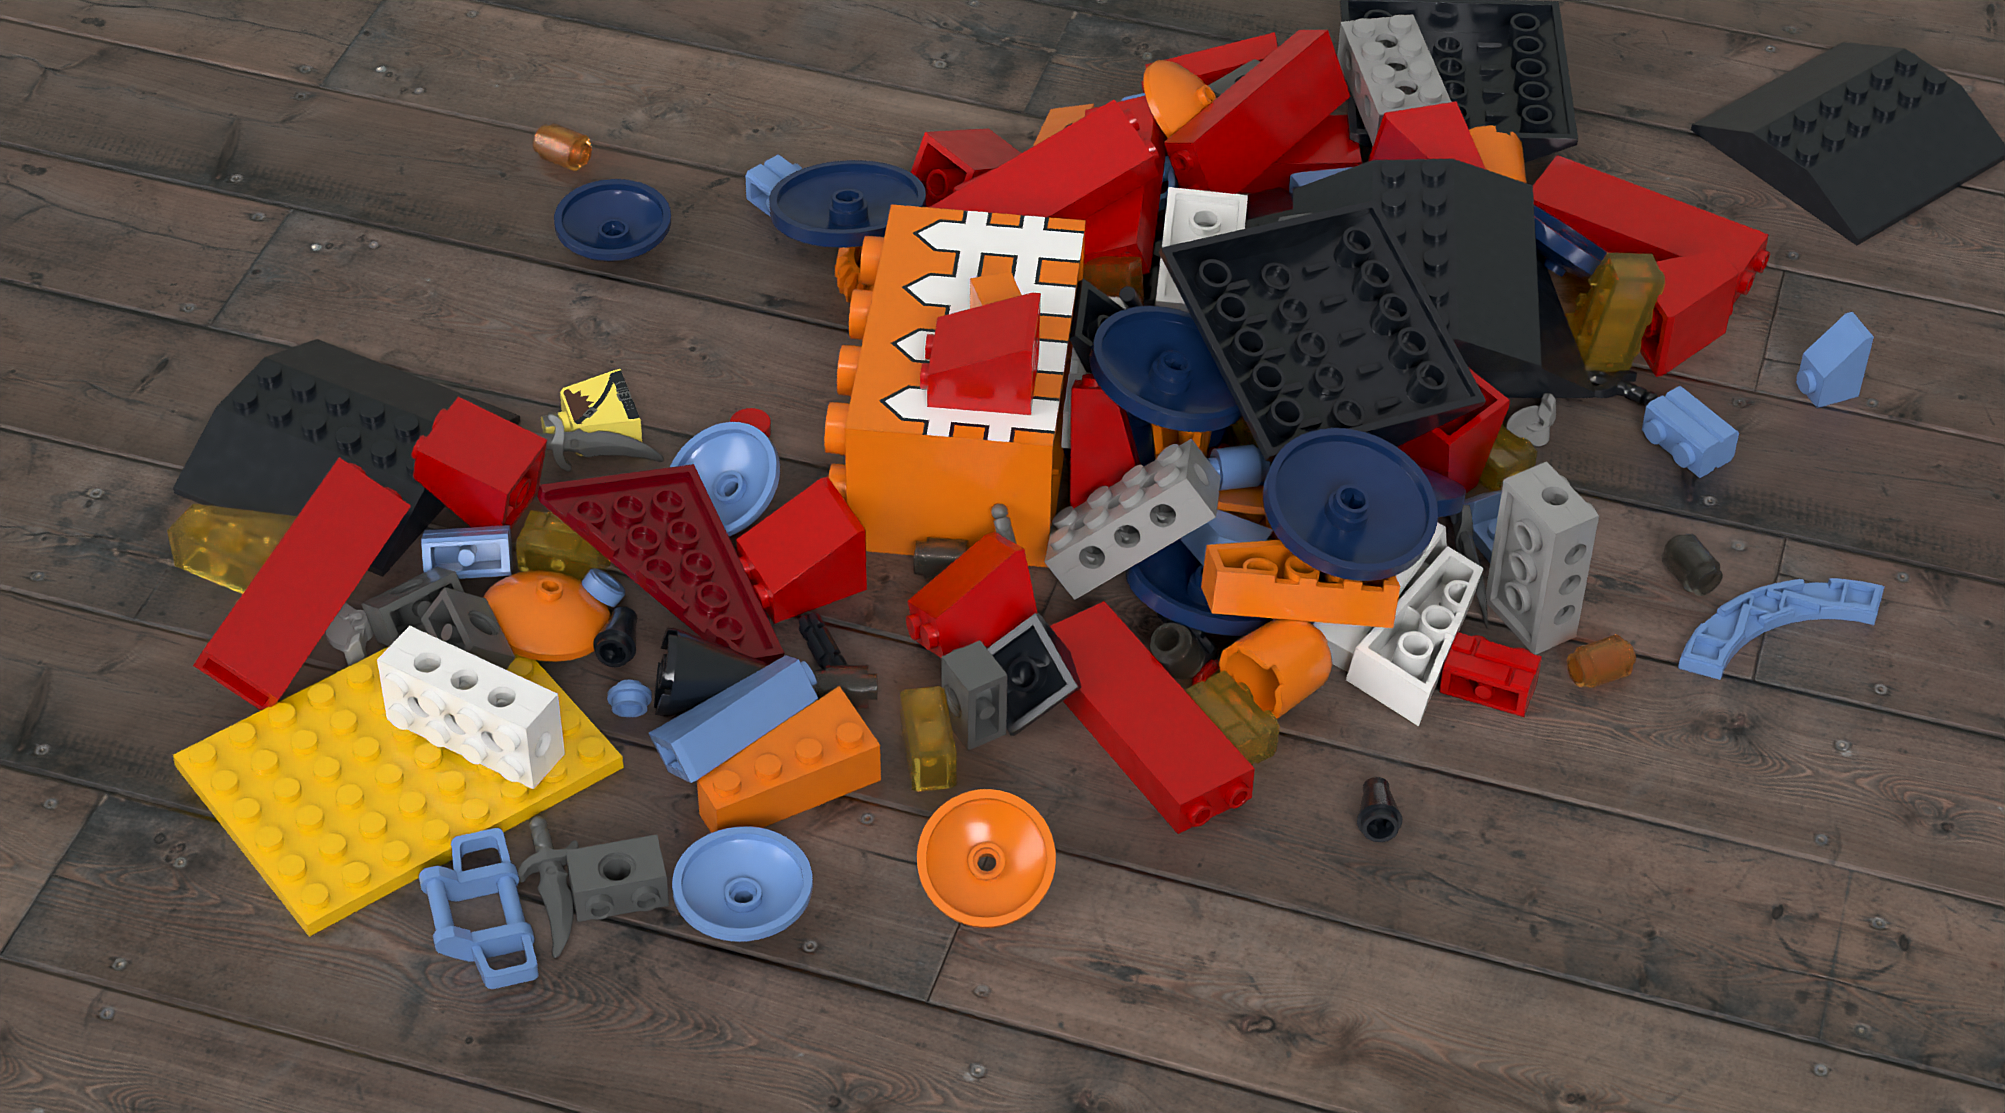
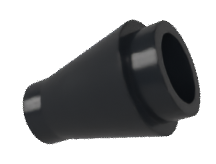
(617, 639)
(1378, 813)

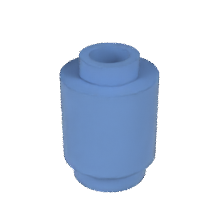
(1239, 466)

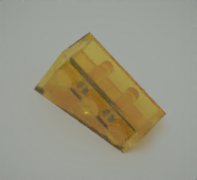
(1616, 310)
(226, 542)

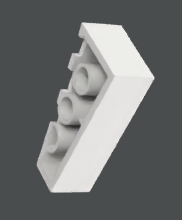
(1406, 661)

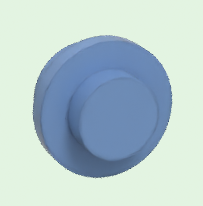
(629, 698)

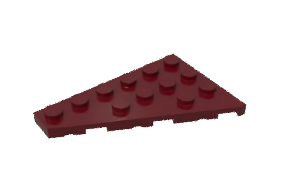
(673, 546)

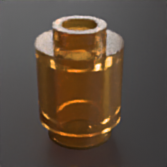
(562, 146)
(1601, 661)

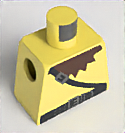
(598, 406)

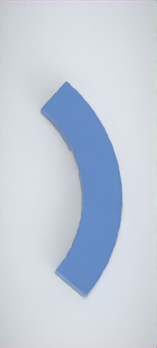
(1774, 606)

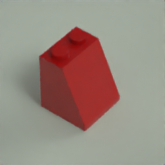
(1425, 134)
(956, 157)
(1690, 309)
(985, 357)
(1464, 444)
(480, 464)
(805, 553)
(974, 598)

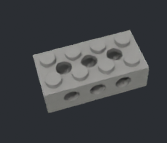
(1388, 68)
(1132, 518)
(1541, 557)

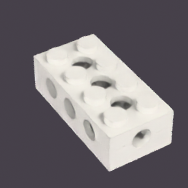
(1192, 217)
(471, 707)

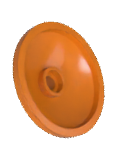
(1174, 95)
(547, 615)
(981, 826)

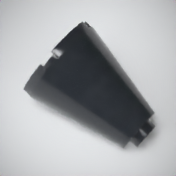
(696, 671)

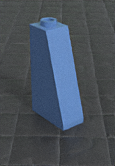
(734, 718)

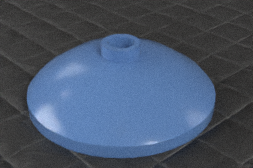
(731, 460)
(739, 868)

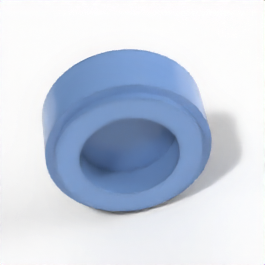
(603, 587)

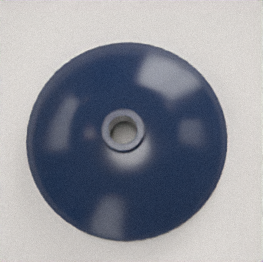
(612, 220)

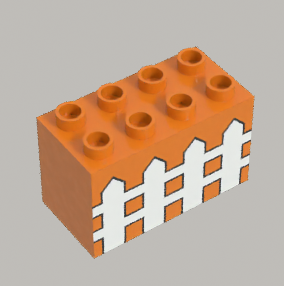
(943, 469)

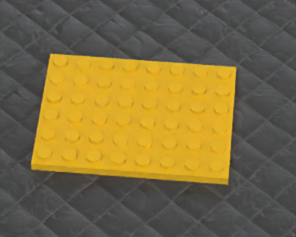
(351, 806)

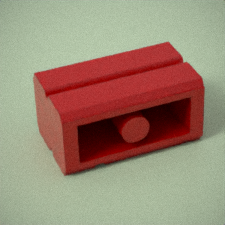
(1490, 674)

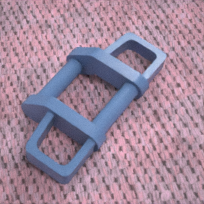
(458, 885)

